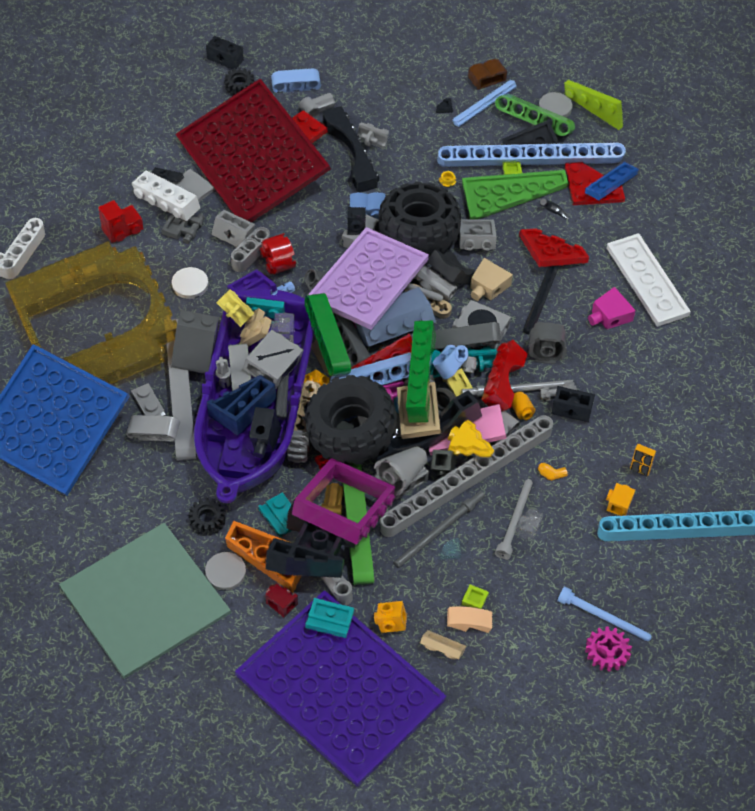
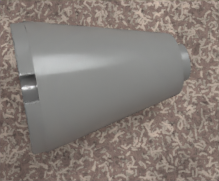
(401, 468)

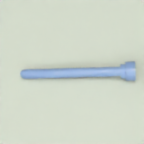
(568, 597)

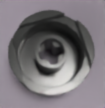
(547, 342)

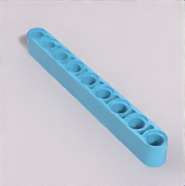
(676, 526)

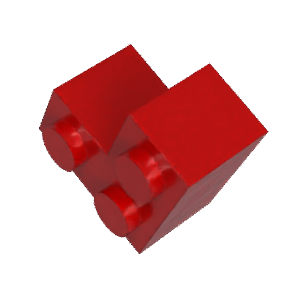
(119, 222)

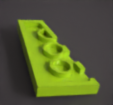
(600, 104)

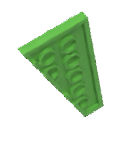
(499, 192)

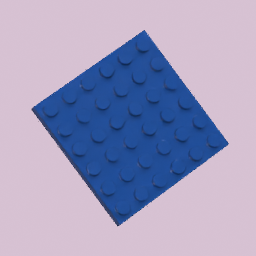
(55, 418)

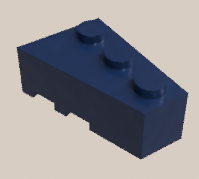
(237, 408)

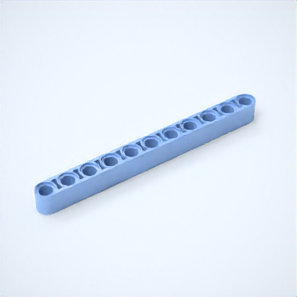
(537, 149)

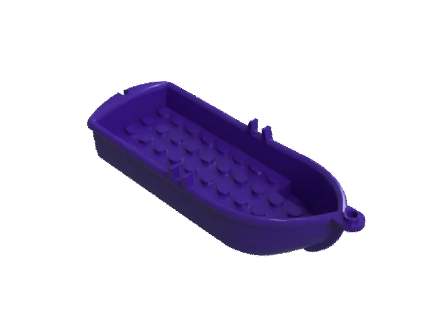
(222, 452)

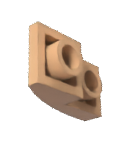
(468, 617)

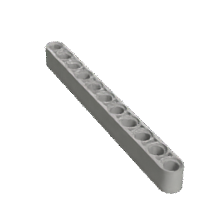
(538, 430)

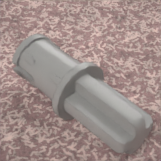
(223, 372)

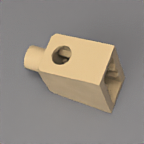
(489, 280)

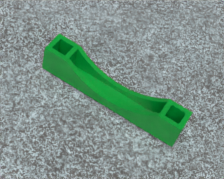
(419, 375)

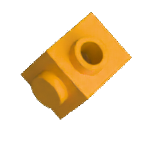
(620, 499)

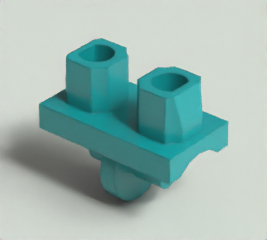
(484, 357)

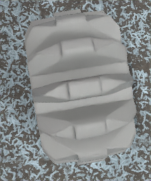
(299, 447)

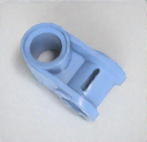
(450, 360)

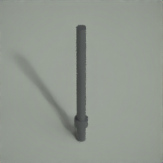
(467, 506)

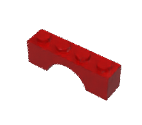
(498, 389)

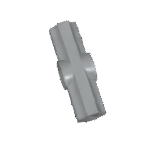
(435, 282)

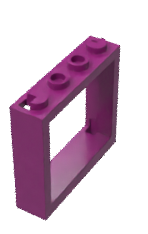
(335, 523)

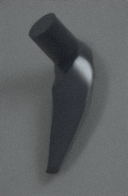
(553, 207)

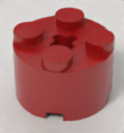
(278, 254)

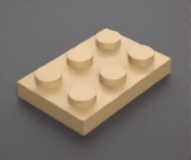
(412, 430)

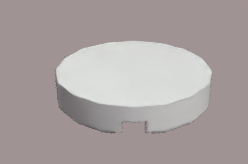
(190, 282)

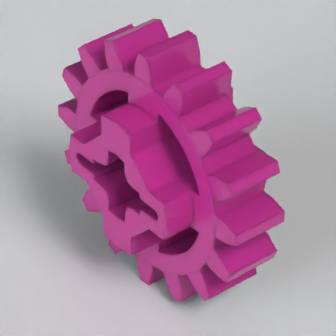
(600, 653)

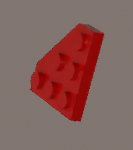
(581, 176)
(551, 250)

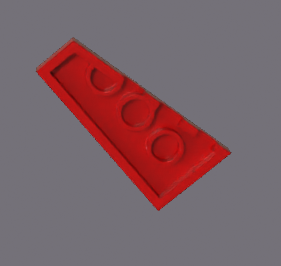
(395, 349)

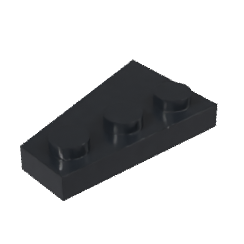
(537, 134)

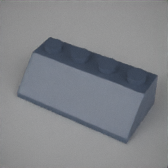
(399, 318)

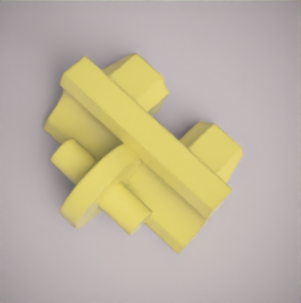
(235, 307)

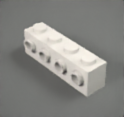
(166, 195)

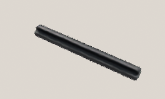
(540, 298)

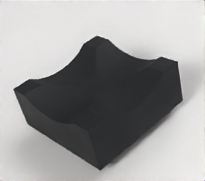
(450, 268)

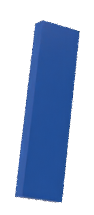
(611, 181)

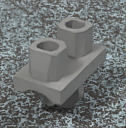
(373, 135)

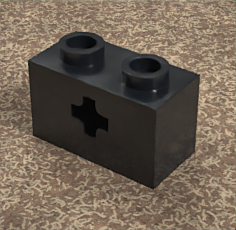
(224, 52)
(573, 404)

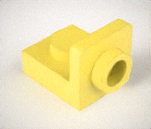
(458, 382)

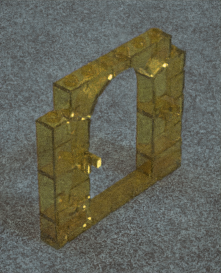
(85, 273)

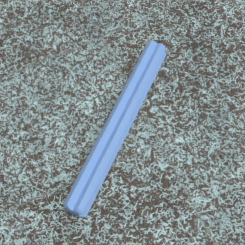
(484, 103)

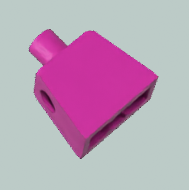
(611, 310)

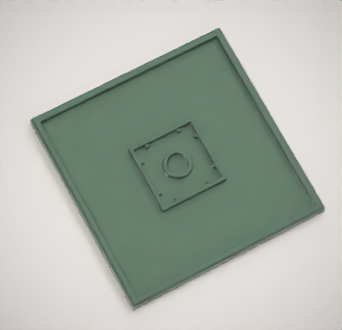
(144, 600)

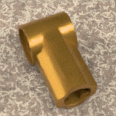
(333, 498)

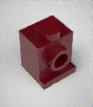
(281, 599)

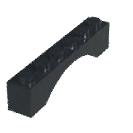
(338, 125)
(458, 411)

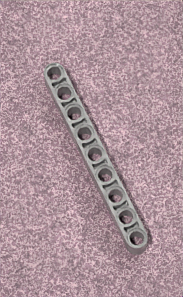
(181, 408)

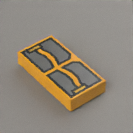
(642, 459)

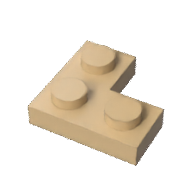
(255, 328)

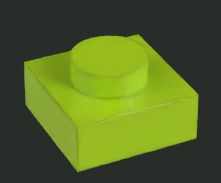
(511, 168)
(475, 597)

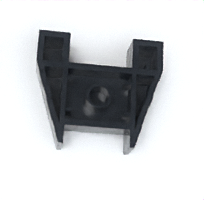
(311, 553)

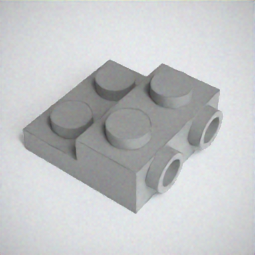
(477, 234)

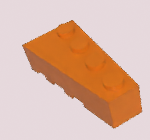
(253, 547)

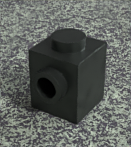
(443, 462)

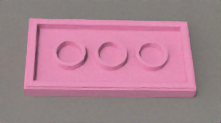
(489, 425)

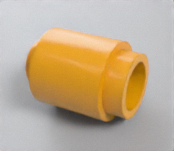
(522, 406)

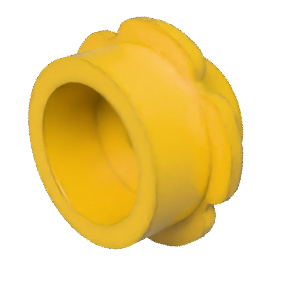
(447, 179)

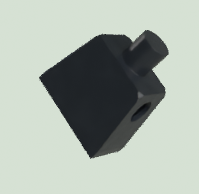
(264, 431)

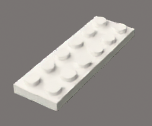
(648, 280)

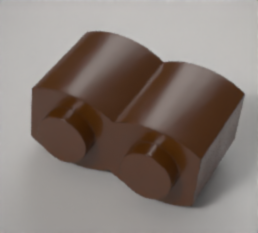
(487, 73)

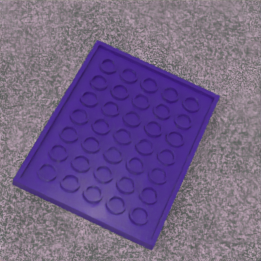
(341, 693)

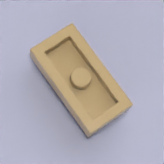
(447, 646)

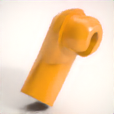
(551, 473)

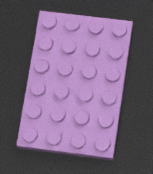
(370, 277)

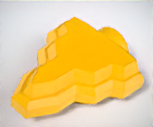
(469, 441)

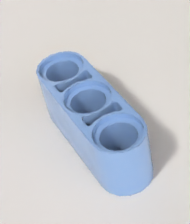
(295, 80)

